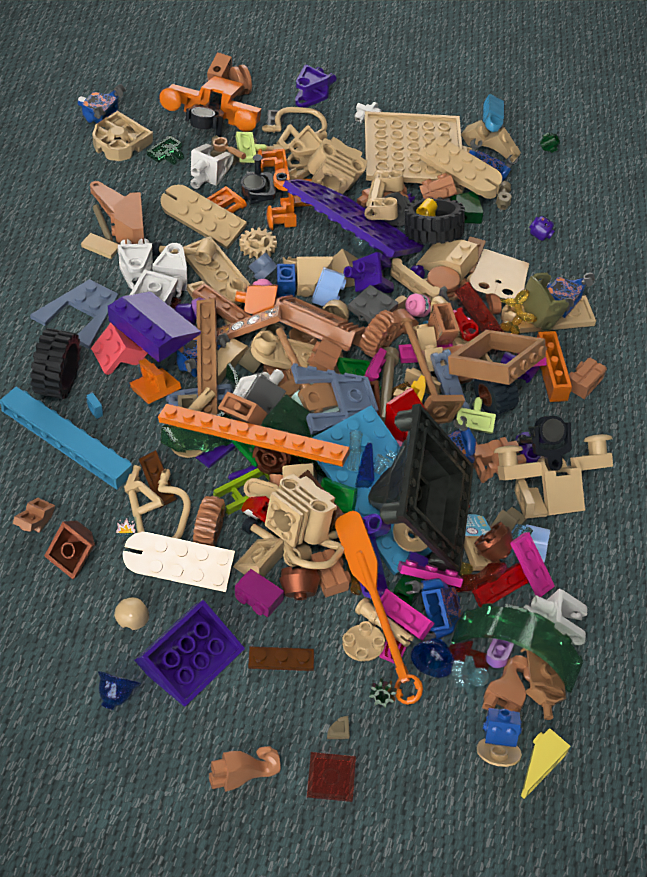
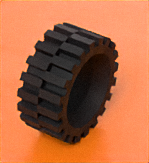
(443, 227)
(55, 363)

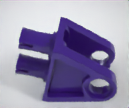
(314, 87)
(368, 272)

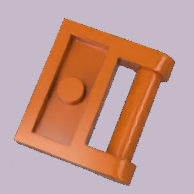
(225, 197)

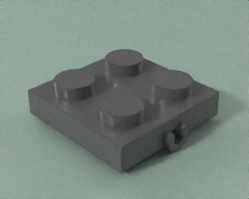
(370, 303)

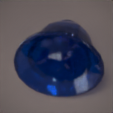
(424, 656)
(114, 690)

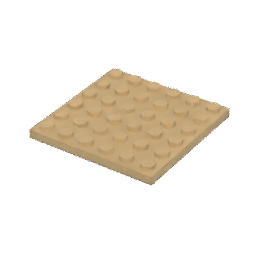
(398, 139)

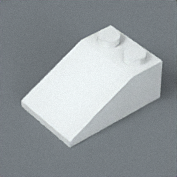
(159, 284)

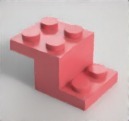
(115, 348)

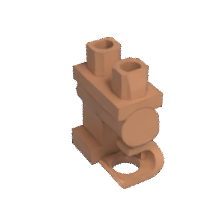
(485, 456)

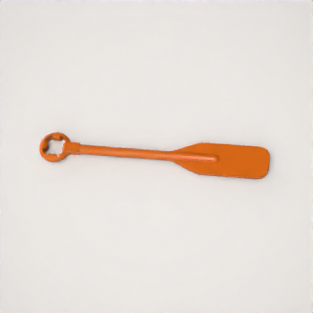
(364, 567)

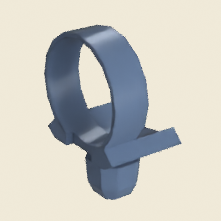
(262, 266)

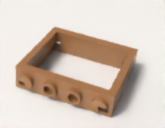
(466, 359)

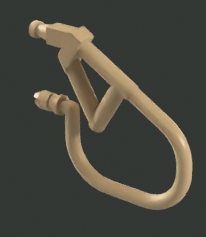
(290, 129)
(134, 486)
(318, 565)

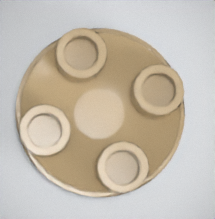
(363, 642)

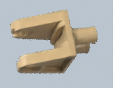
(307, 144)

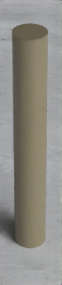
(102, 222)

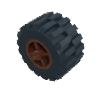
(496, 396)

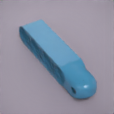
(493, 113)

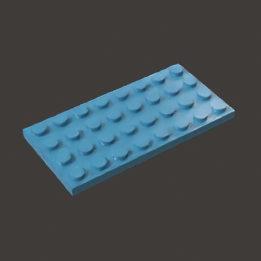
(382, 441)

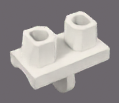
(362, 108)

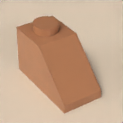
(242, 409)

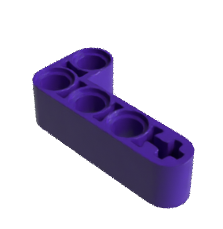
(371, 525)

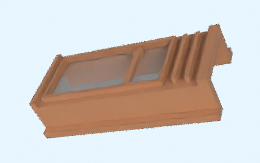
(319, 322)

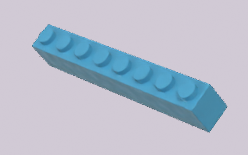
(66, 437)

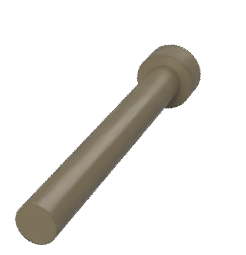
(392, 359)

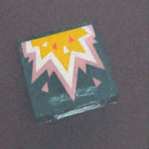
(125, 526)

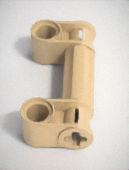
(384, 207)

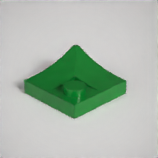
(344, 495)

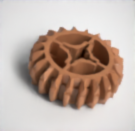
(380, 332)
(209, 521)

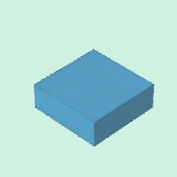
(94, 405)

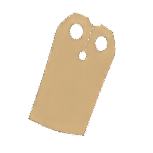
(499, 267)

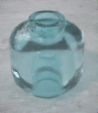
(362, 246)

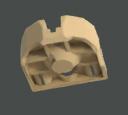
(120, 126)

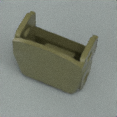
(542, 303)

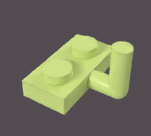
(246, 144)
(476, 419)

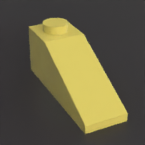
(546, 754)

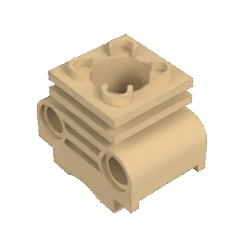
(336, 165)
(300, 511)

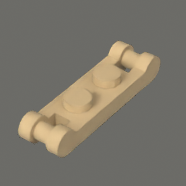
(411, 280)

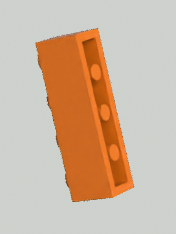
(555, 371)

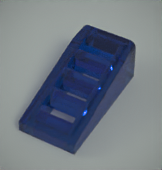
(366, 469)

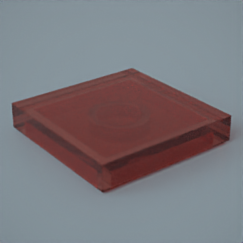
(331, 777)

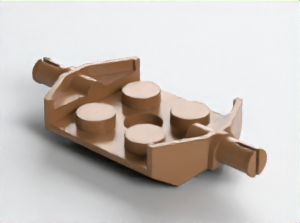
(545, 687)

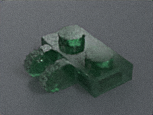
(165, 149)

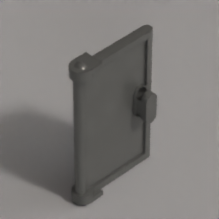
(264, 393)

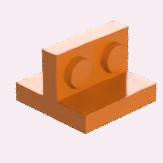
(155, 382)

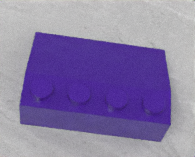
(151, 324)
(190, 653)

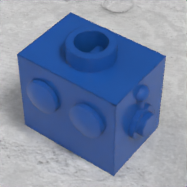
(286, 280)
(502, 727)

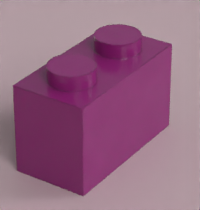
(258, 593)

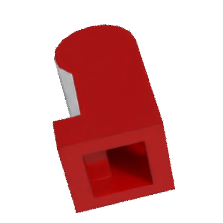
(256, 507)

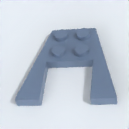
(88, 298)
(351, 393)

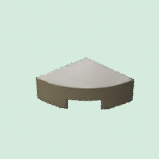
(339, 729)

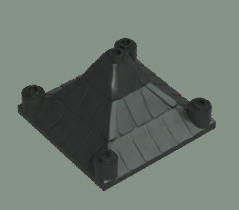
(427, 488)

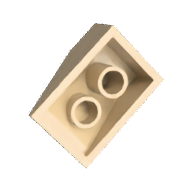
(458, 255)

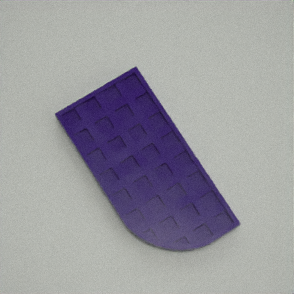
(352, 218)

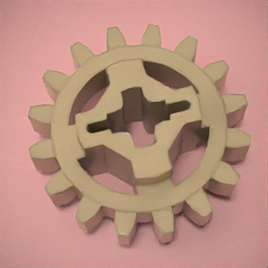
(257, 243)

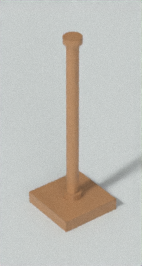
(440, 407)

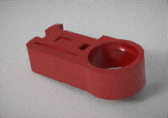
(464, 324)

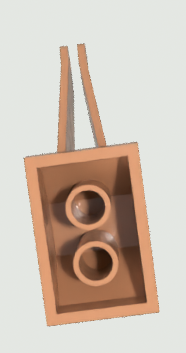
(123, 211)

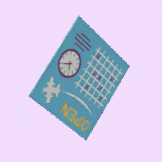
(476, 525)

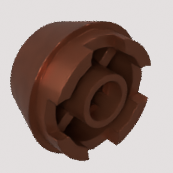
(269, 460)
(495, 543)
(299, 582)

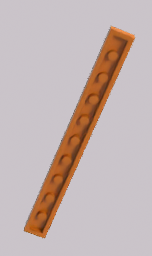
(254, 435)

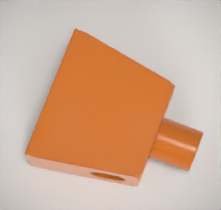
(258, 298)

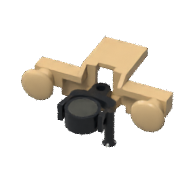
(561, 492)

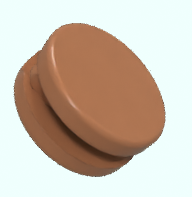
(242, 75)
(444, 276)

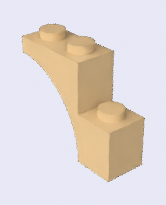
(499, 141)
(427, 342)

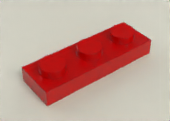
(508, 582)

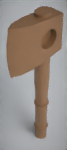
(313, 397)

